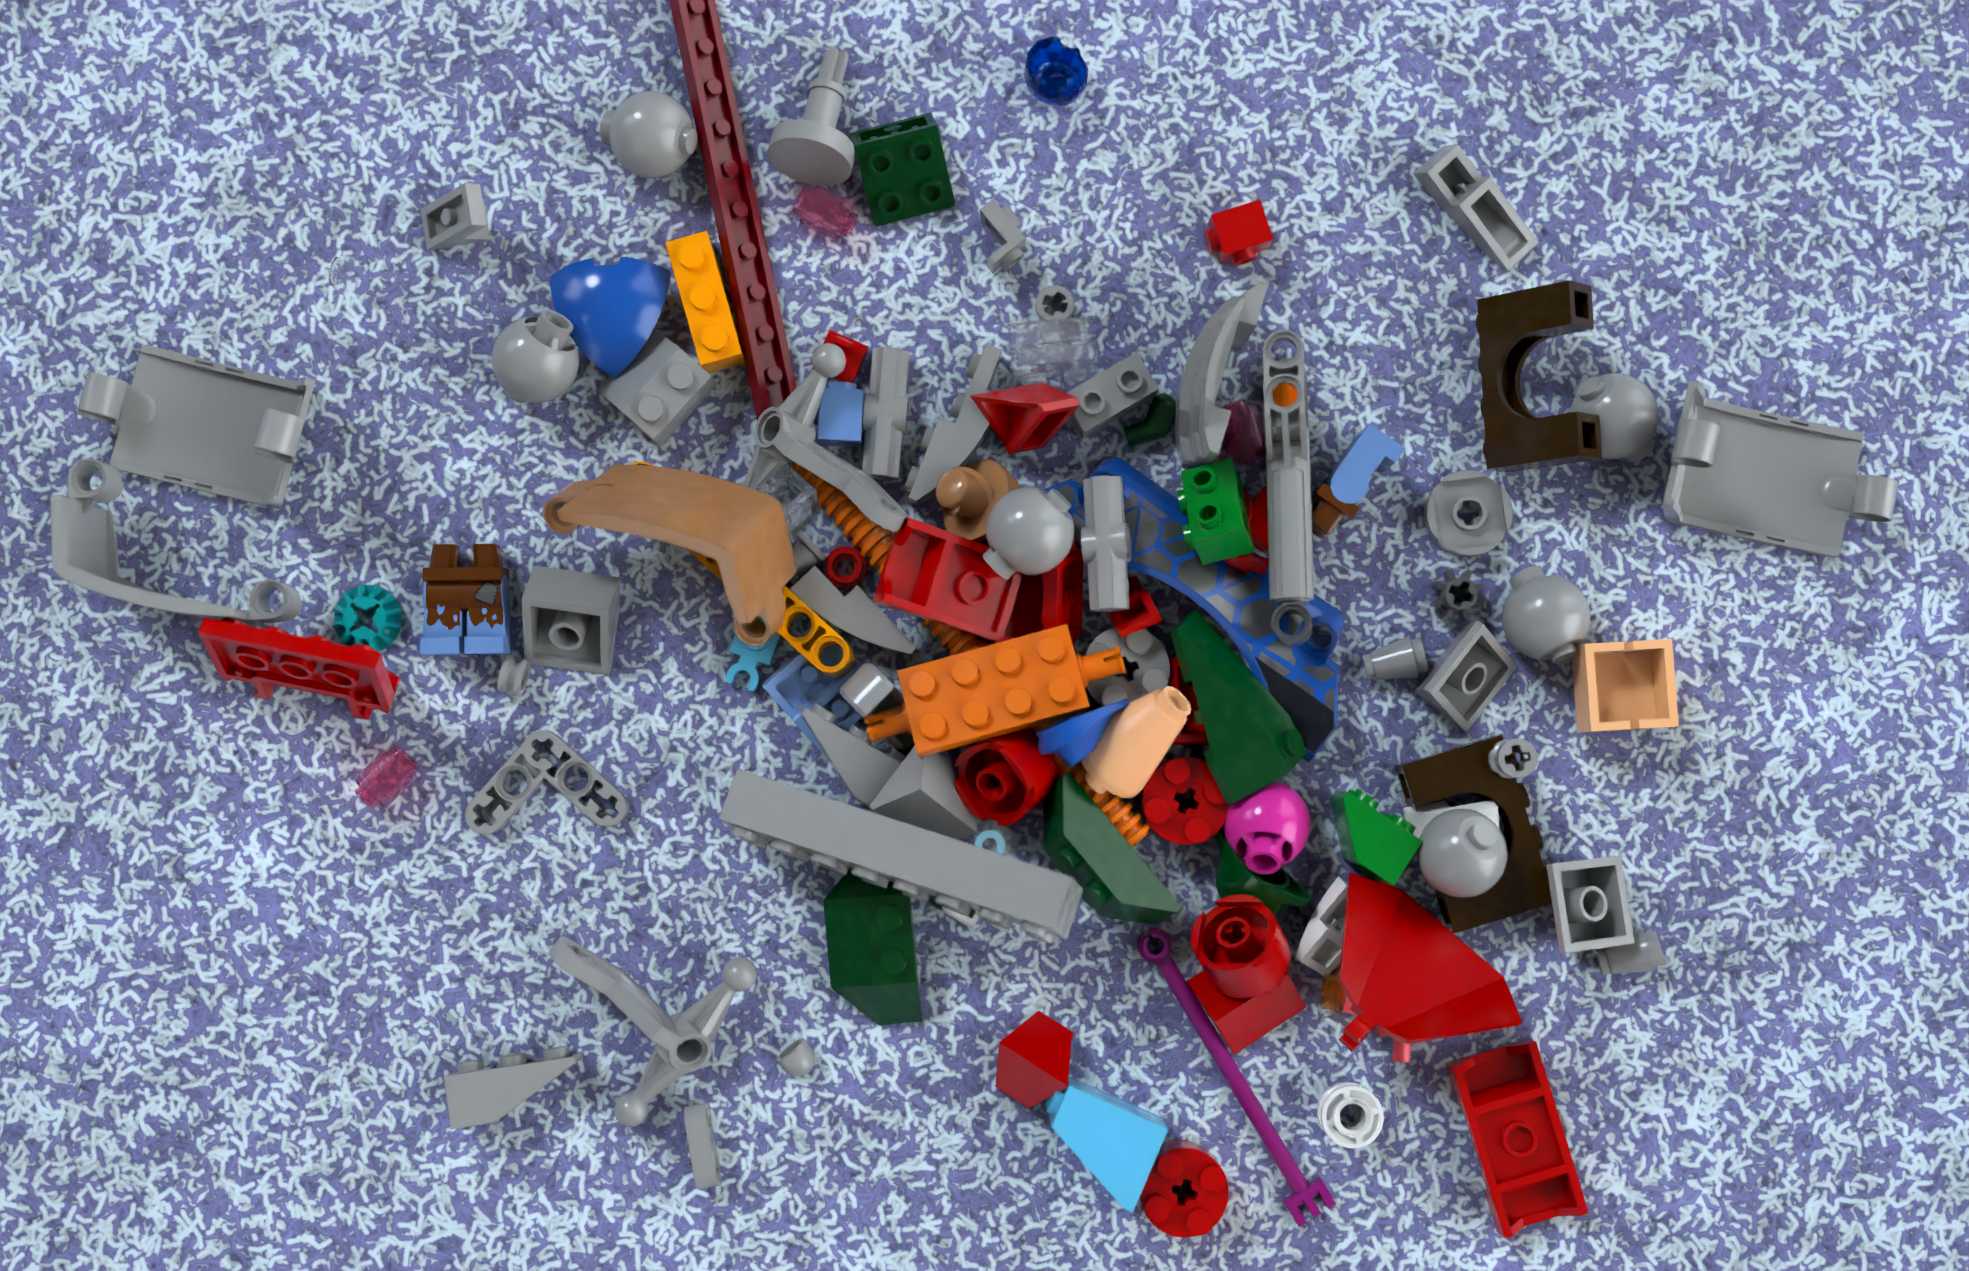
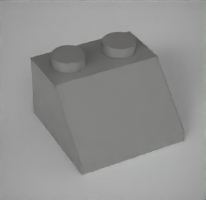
(658, 388)
(570, 619)
(1590, 904)

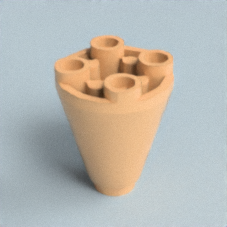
(1136, 742)

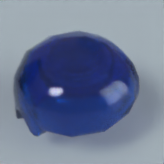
(1052, 57)

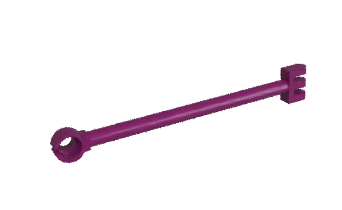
(1301, 1189)

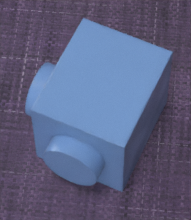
(841, 416)

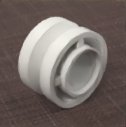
(1364, 1129)

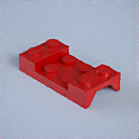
(951, 584)
(1517, 1136)

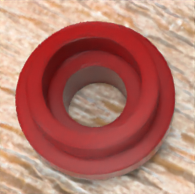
(833, 560)

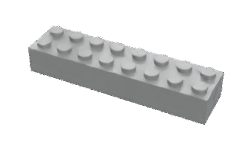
(900, 853)

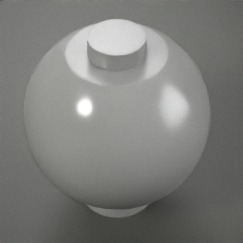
(650, 134)
(536, 358)
(1625, 413)
(1028, 532)
(1545, 615)
(1462, 853)

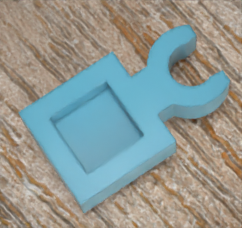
(750, 658)

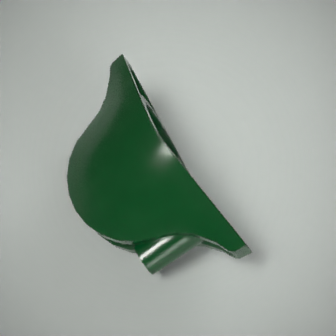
(1272, 889)

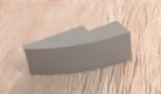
(1476, 206)
(851, 614)

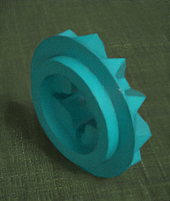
(387, 617)

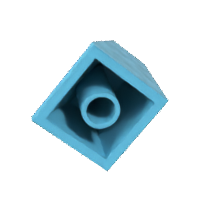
(1108, 1136)

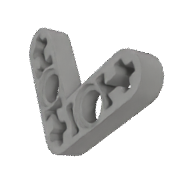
(536, 773)

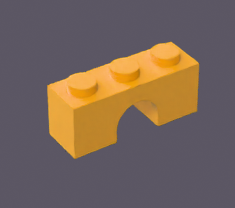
(705, 302)

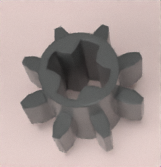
(1468, 591)

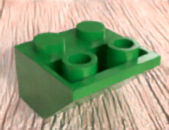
(1370, 840)

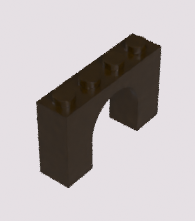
(1508, 331)
(1467, 770)

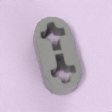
(702, 1146)

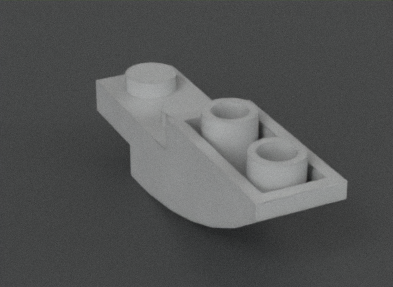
(955, 443)

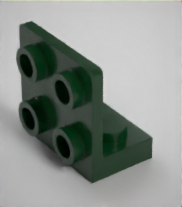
(903, 169)

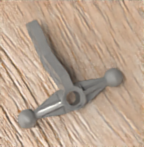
(789, 434)
(668, 1058)

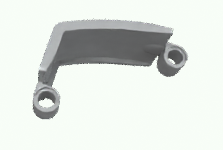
(203, 424)
(1769, 477)
(88, 555)

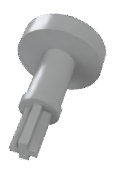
(812, 146)

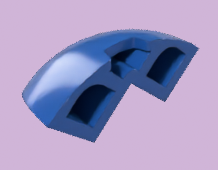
(610, 307)

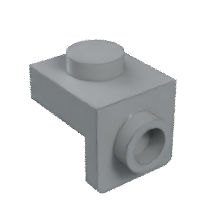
(1004, 227)

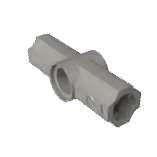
(885, 413)
(1106, 543)

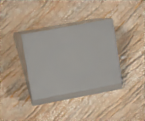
(1466, 675)
(926, 796)

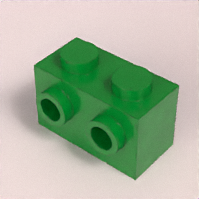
(1215, 512)

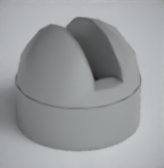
(797, 1058)

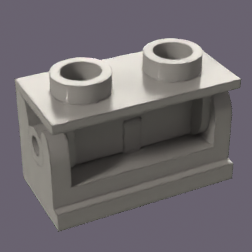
(1112, 395)

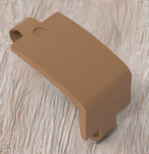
(699, 513)

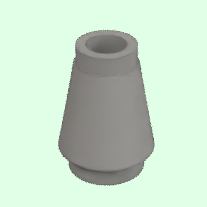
(1397, 660)
(1632, 958)

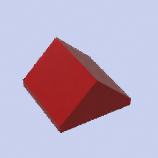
(1246, 1019)

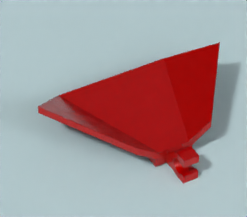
(1412, 972)

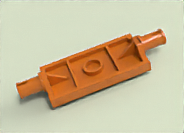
(993, 691)

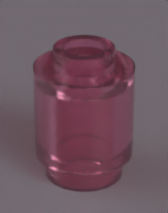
(825, 212)
(1244, 433)
(386, 777)

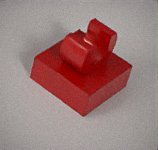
(854, 353)

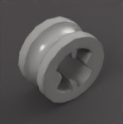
(1050, 293)
(514, 675)

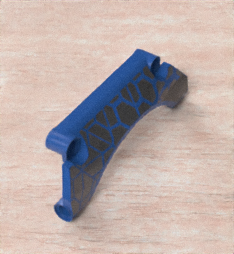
(1296, 676)

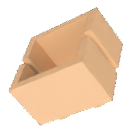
(1625, 687)

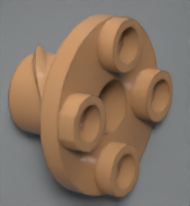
(970, 495)

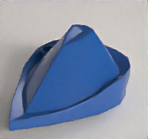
(1077, 735)

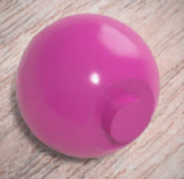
(1268, 827)

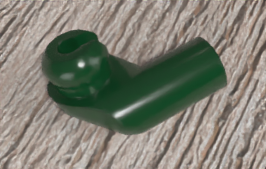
(1156, 424)

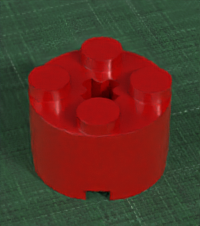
(1005, 776)
(1160, 808)
(1241, 947)
(1195, 1210)

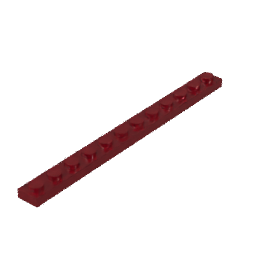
(734, 202)

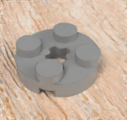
(1482, 494)

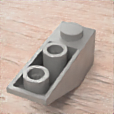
(854, 759)
(488, 1093)

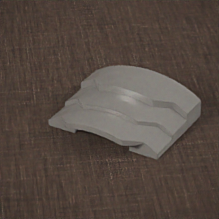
(1197, 422)

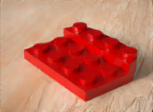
(299, 663)

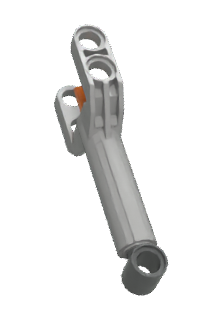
(1288, 486)

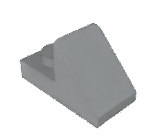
(456, 218)

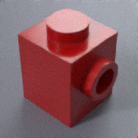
(1238, 233)

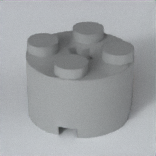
(1144, 653)

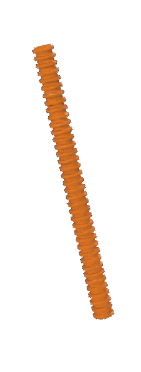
(875, 545)

